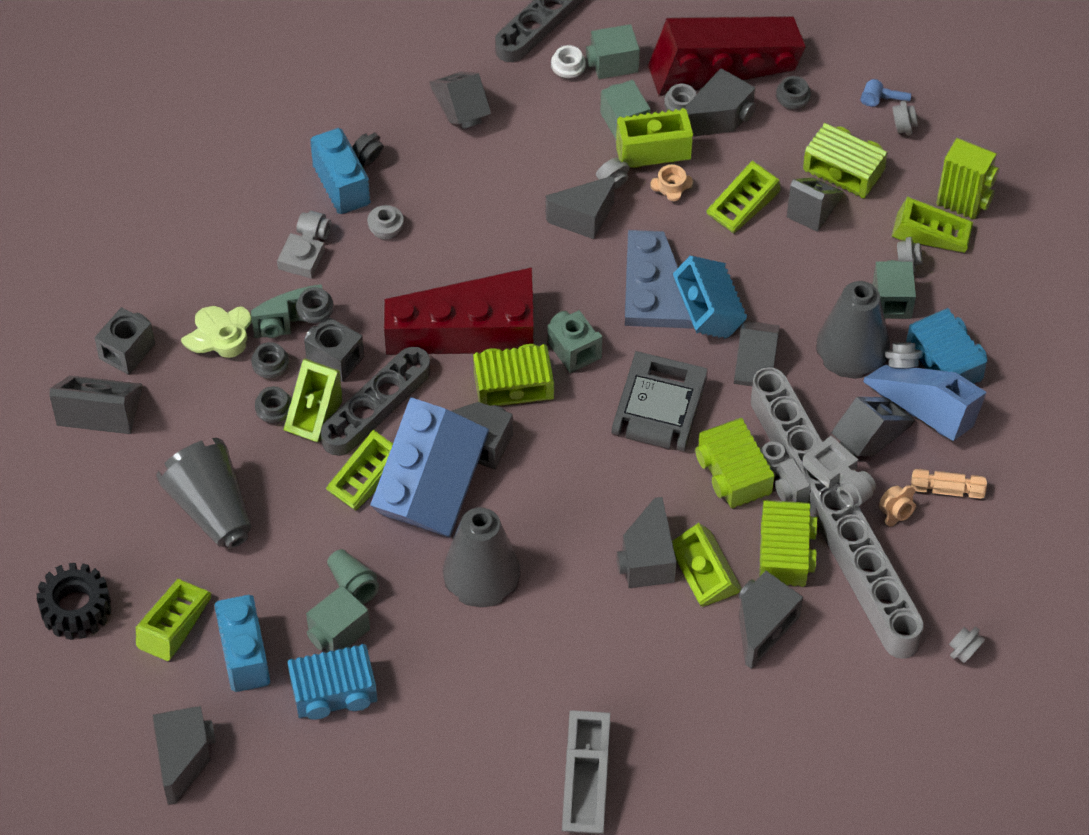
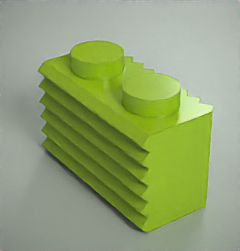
(654, 138)
(845, 159)
(967, 179)
(513, 375)
(735, 463)
(785, 541)

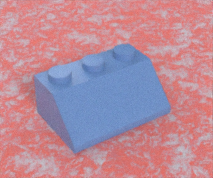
(429, 467)

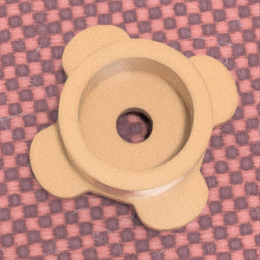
(671, 182)
(897, 504)

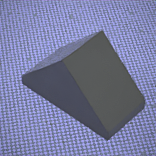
(812, 202)
(581, 207)
(755, 350)

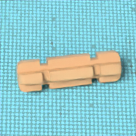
(948, 483)

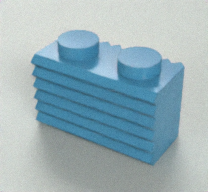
(340, 171)
(709, 297)
(948, 346)
(242, 643)
(332, 682)

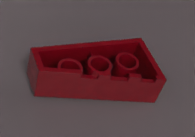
(746, 47)
(463, 316)

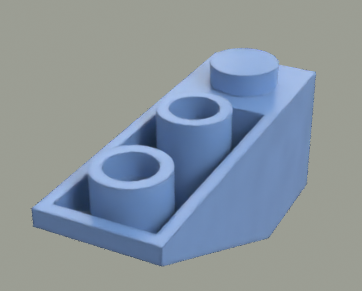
(934, 396)

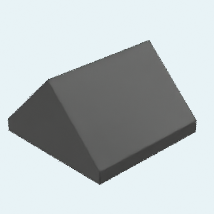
(95, 404)

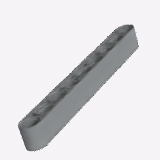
(844, 523)

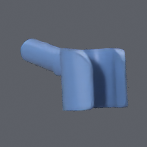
(875, 91)

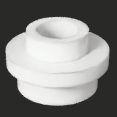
(568, 62)

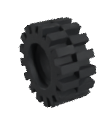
(69, 582)

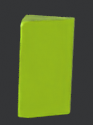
(705, 566)

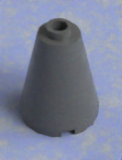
(854, 332)
(207, 489)
(481, 560)

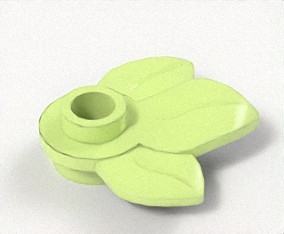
(219, 331)

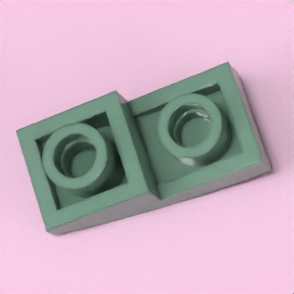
(275, 315)

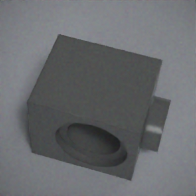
(346, 346)
(123, 352)

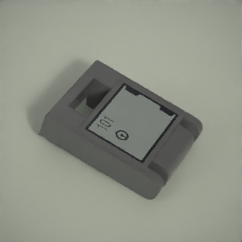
(657, 404)

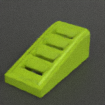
(752, 173)
(915, 213)
(365, 453)
(163, 640)

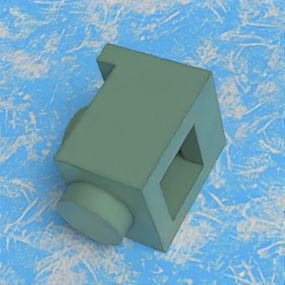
(574, 340)

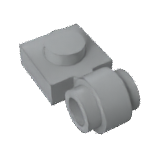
(304, 252)
(835, 464)
(791, 482)

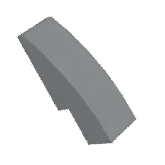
(586, 772)

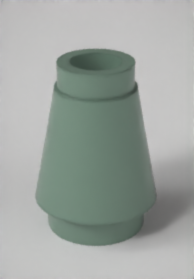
(353, 575)

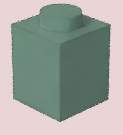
(613, 51)
(621, 101)
(896, 288)
(337, 621)

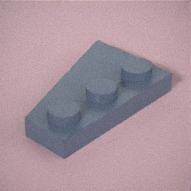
(650, 285)

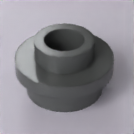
(793, 92)
(368, 148)
(310, 298)
(270, 352)
(269, 397)

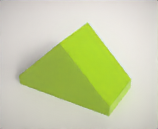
(314, 400)

